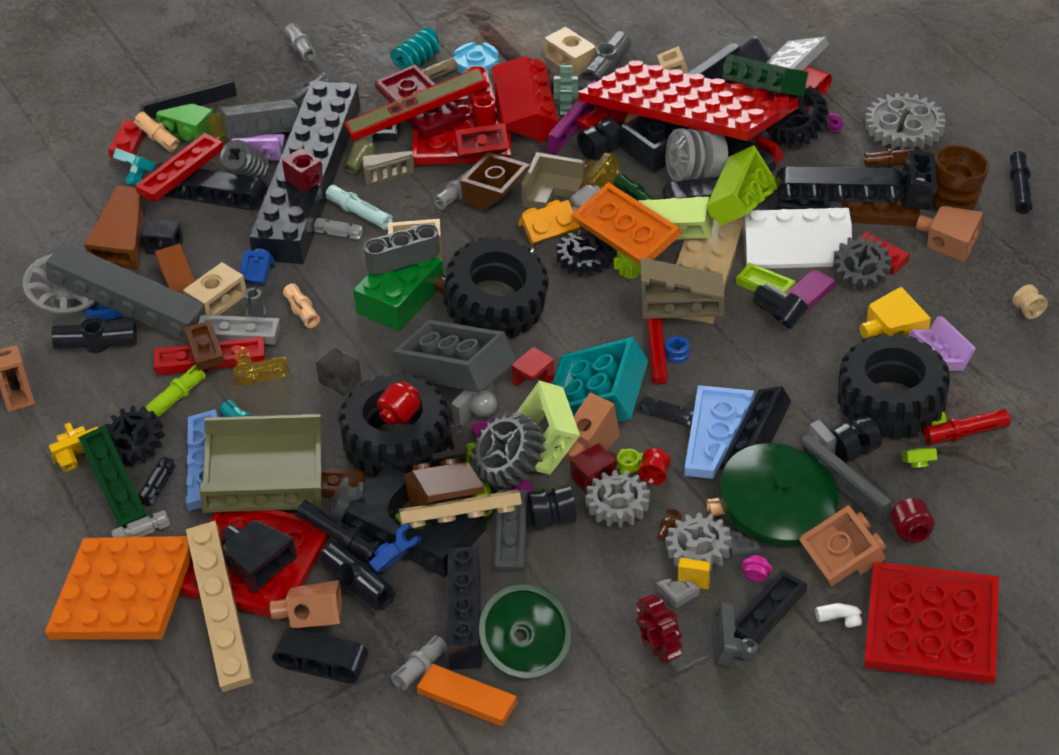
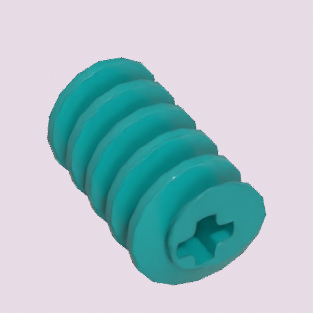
(416, 49)

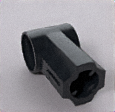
(784, 307)

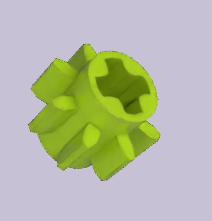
(626, 266)

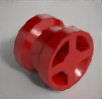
(654, 466)

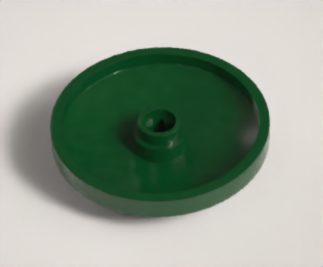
(776, 493)

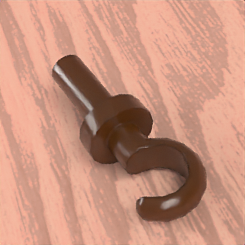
(668, 522)

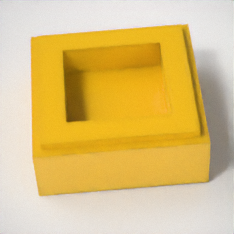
(694, 571)

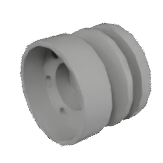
(695, 154)

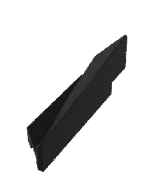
(713, 66)

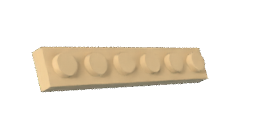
(219, 607)

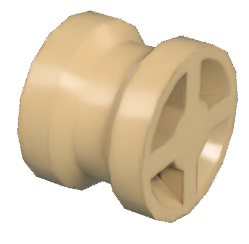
(1030, 301)

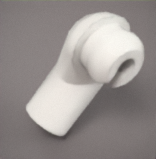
(838, 611)

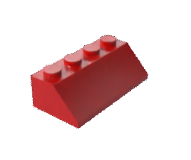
(525, 97)

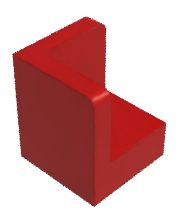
(533, 365)

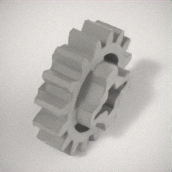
(617, 498)
(699, 540)

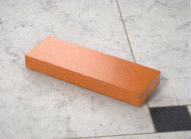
(467, 695)

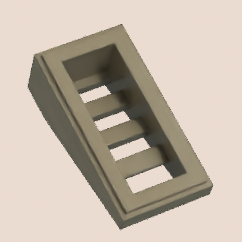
(373, 167)

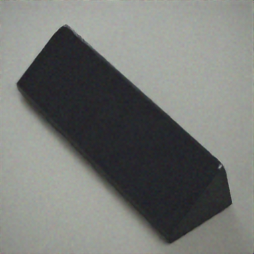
(197, 96)
(760, 421)

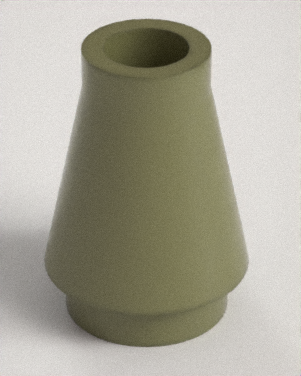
(355, 158)

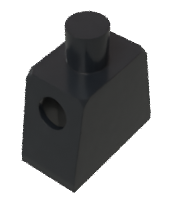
(257, 552)

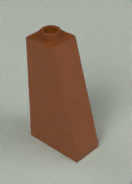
(119, 229)

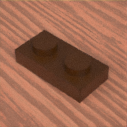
(204, 345)

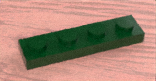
(112, 476)

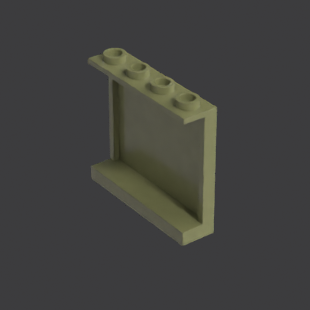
(261, 463)

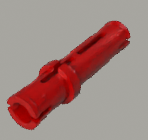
(955, 429)

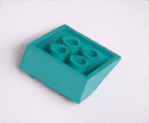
(606, 370)

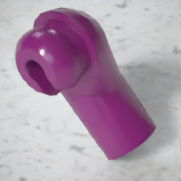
(835, 123)

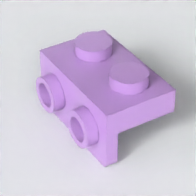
(270, 145)
(948, 342)

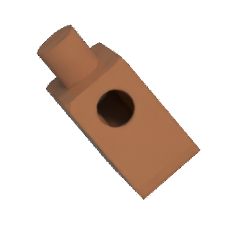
(952, 231)
(12, 372)
(596, 424)
(323, 605)

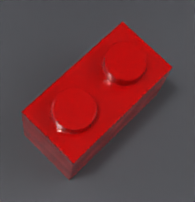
(480, 140)

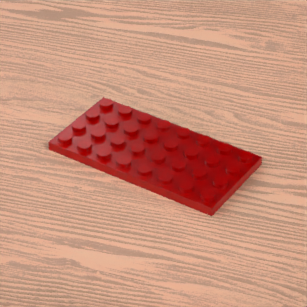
(689, 100)

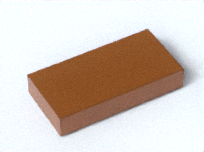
(175, 268)

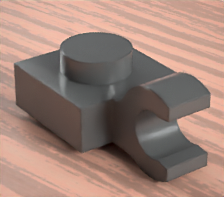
(343, 498)

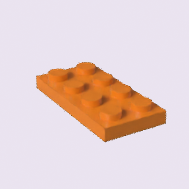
(626, 224)

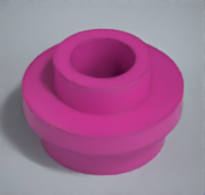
(756, 568)

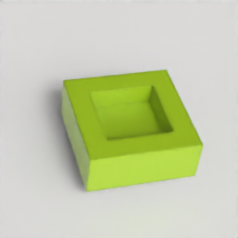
(919, 457)

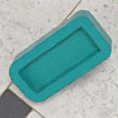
(137, 168)

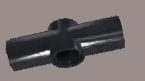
(94, 335)
(357, 576)

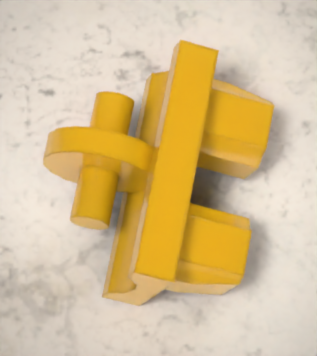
(68, 447)

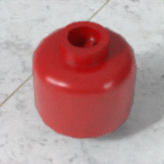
(398, 403)

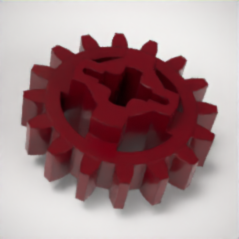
(658, 628)

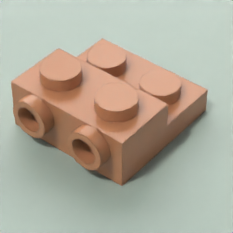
(843, 545)

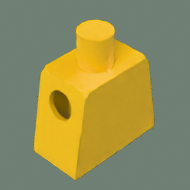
(894, 315)

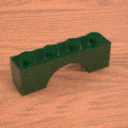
(765, 75)

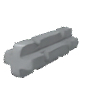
(338, 228)
(143, 526)

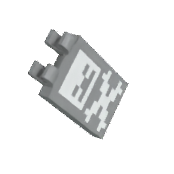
(799, 53)

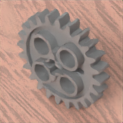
(920, 127)

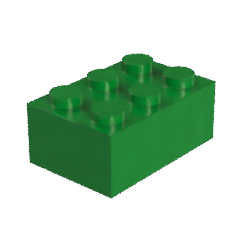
(397, 294)

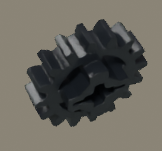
(586, 253)
(146, 434)

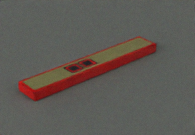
(416, 104)

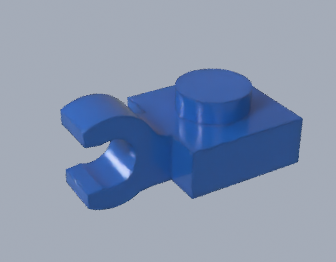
(389, 553)

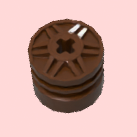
(959, 177)

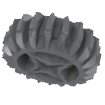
(508, 450)

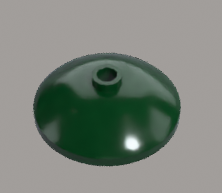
(539, 619)

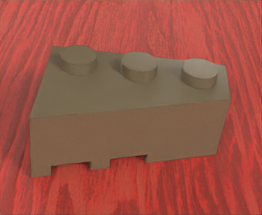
(680, 291)

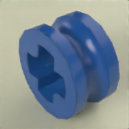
(677, 356)

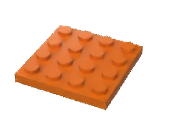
(121, 589)

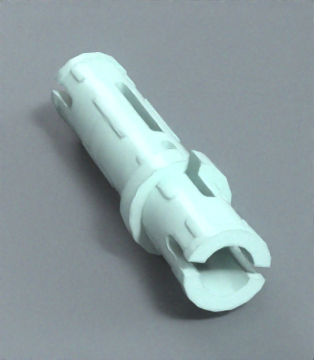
(351, 203)

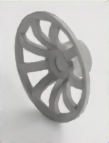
(61, 298)

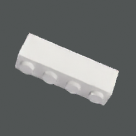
(795, 237)

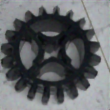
(798, 124)

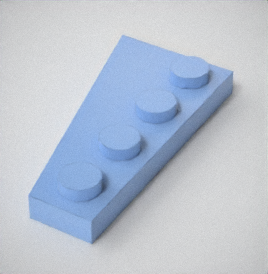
(713, 427)

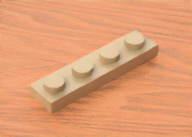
(472, 506)

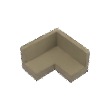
(549, 177)

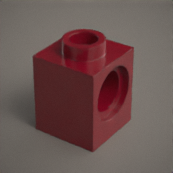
(302, 170)
(590, 465)

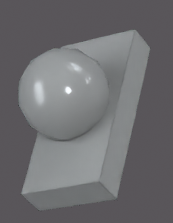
(470, 403)

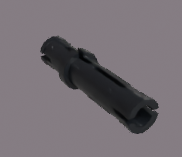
(1020, 176)

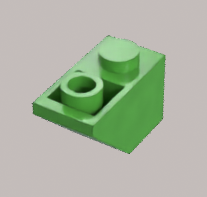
(185, 121)

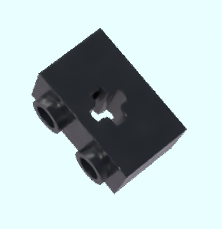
(919, 180)

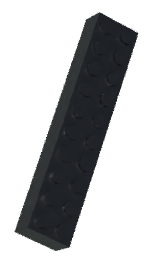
(288, 214)

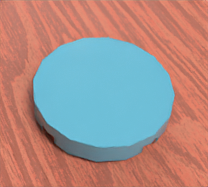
(476, 55)

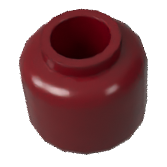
(912, 520)

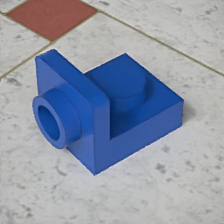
(256, 266)

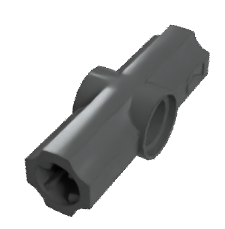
(607, 57)

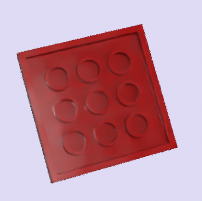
(442, 146)
(308, 547)
(932, 622)

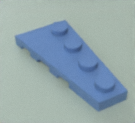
(195, 457)

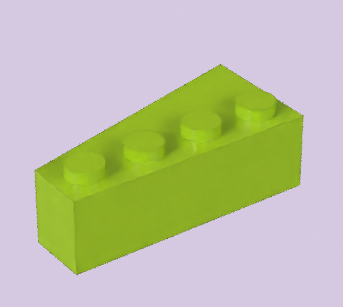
(740, 186)

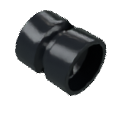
(599, 139)
(856, 438)
(552, 506)

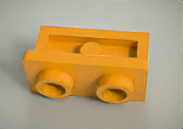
(548, 222)

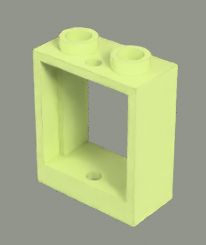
(562, 429)

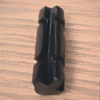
(666, 411)
(156, 481)

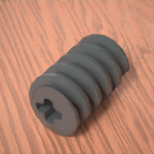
(244, 159)

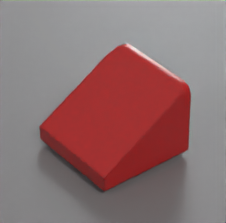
(770, 147)

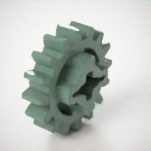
(565, 89)

